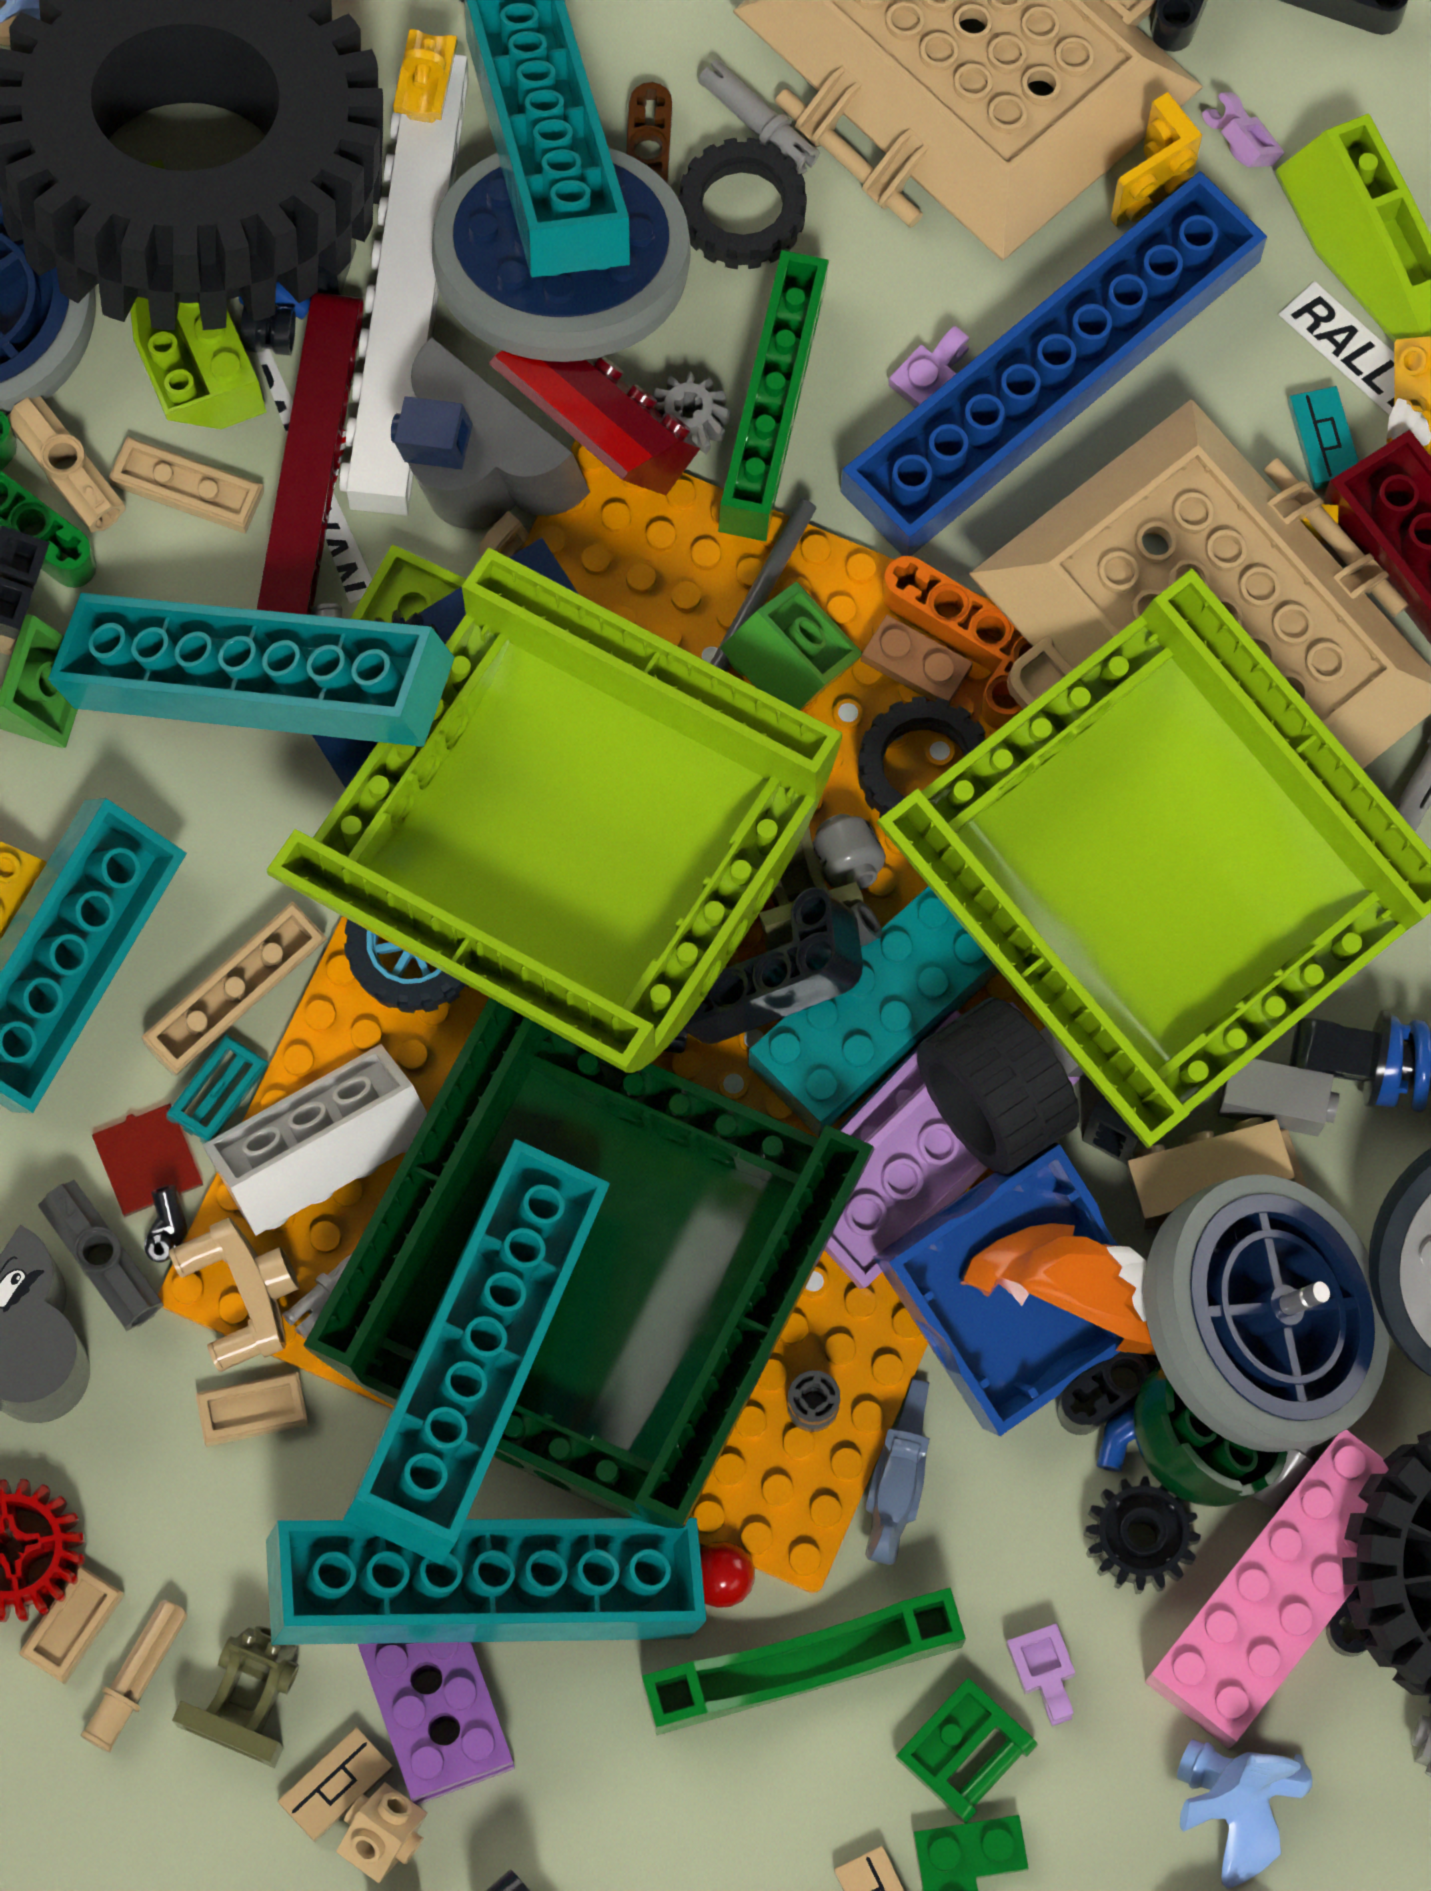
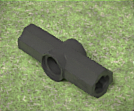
(118, 1279)

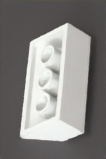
(318, 1139)

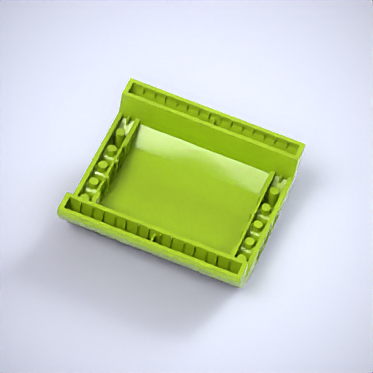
(577, 818)
(1168, 857)

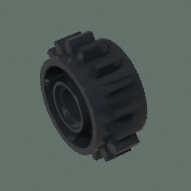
(1135, 1563)

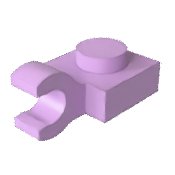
(1248, 136)
(928, 371)
(1043, 1665)

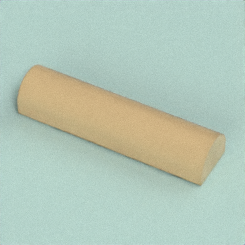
(233, 989)

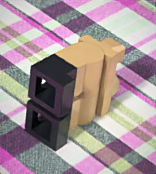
(19, 569)

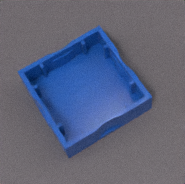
(993, 1349)

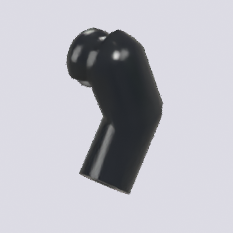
(169, 1225)

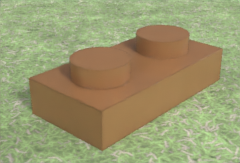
(916, 661)

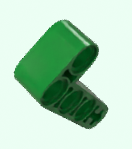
(24, 509)

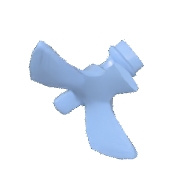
(1241, 1796)

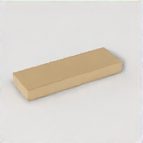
(186, 485)

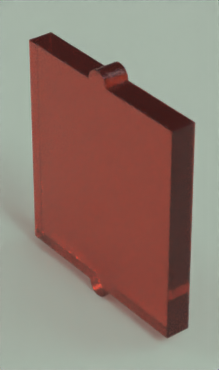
(145, 1156)

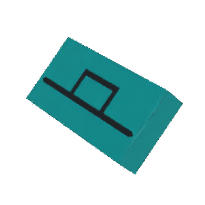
(1322, 434)

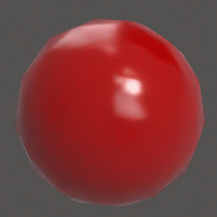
(726, 1574)

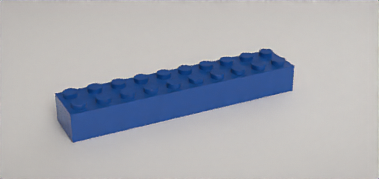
(1052, 365)

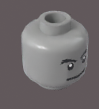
(848, 851)

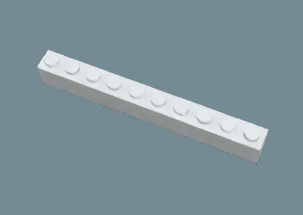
(401, 300)

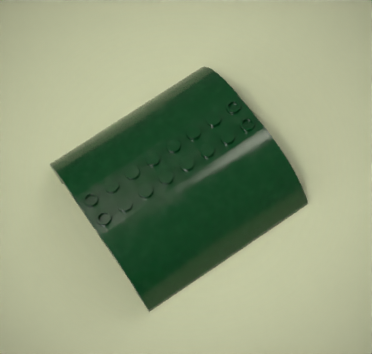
(675, 1288)

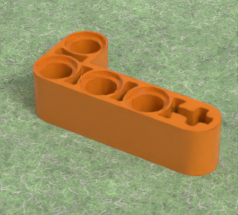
(960, 631)

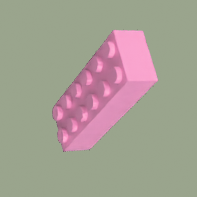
(1271, 1599)

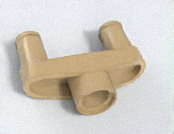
(259, 1281)

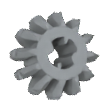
(707, 408)

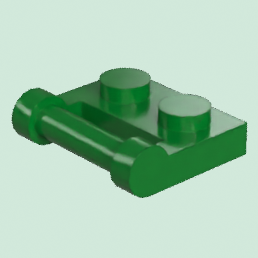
(952, 1737)

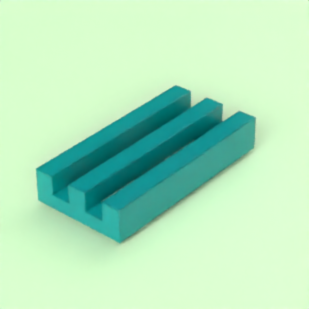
(192, 1124)

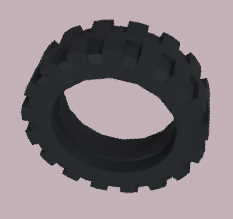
(753, 159)
(898, 721)

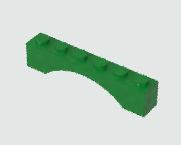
(799, 1665)

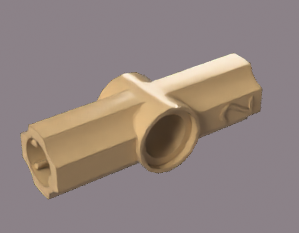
(80, 484)

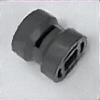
(812, 1412)

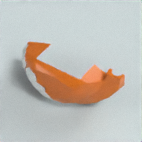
(1072, 1273)

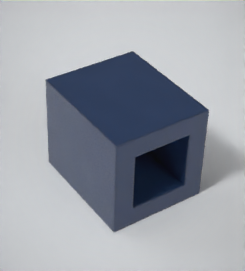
(432, 432)

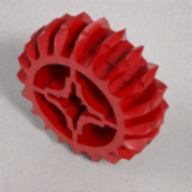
(36, 1548)

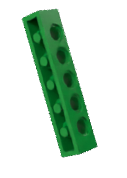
(773, 396)

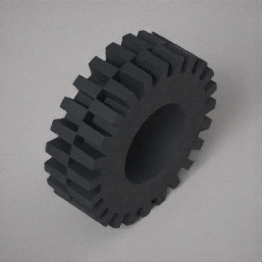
(198, 230)

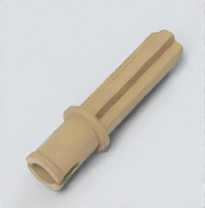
(134, 1676)

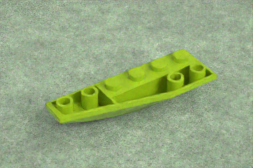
(1364, 224)
(196, 371)

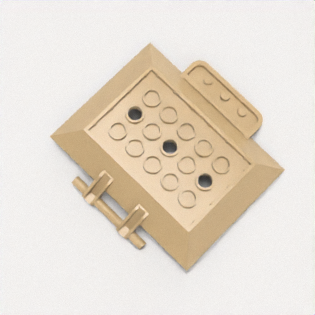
(959, 102)
(1087, 577)

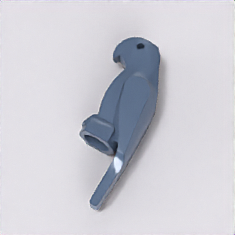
(898, 1478)

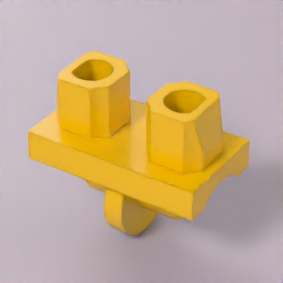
(425, 76)

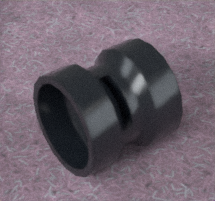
(269, 334)

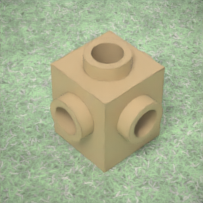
(381, 1832)

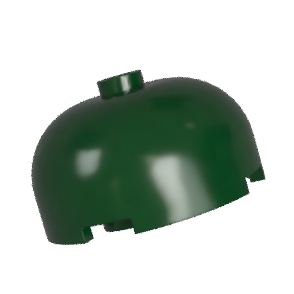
(1191, 1456)

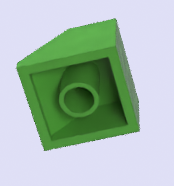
(791, 648)

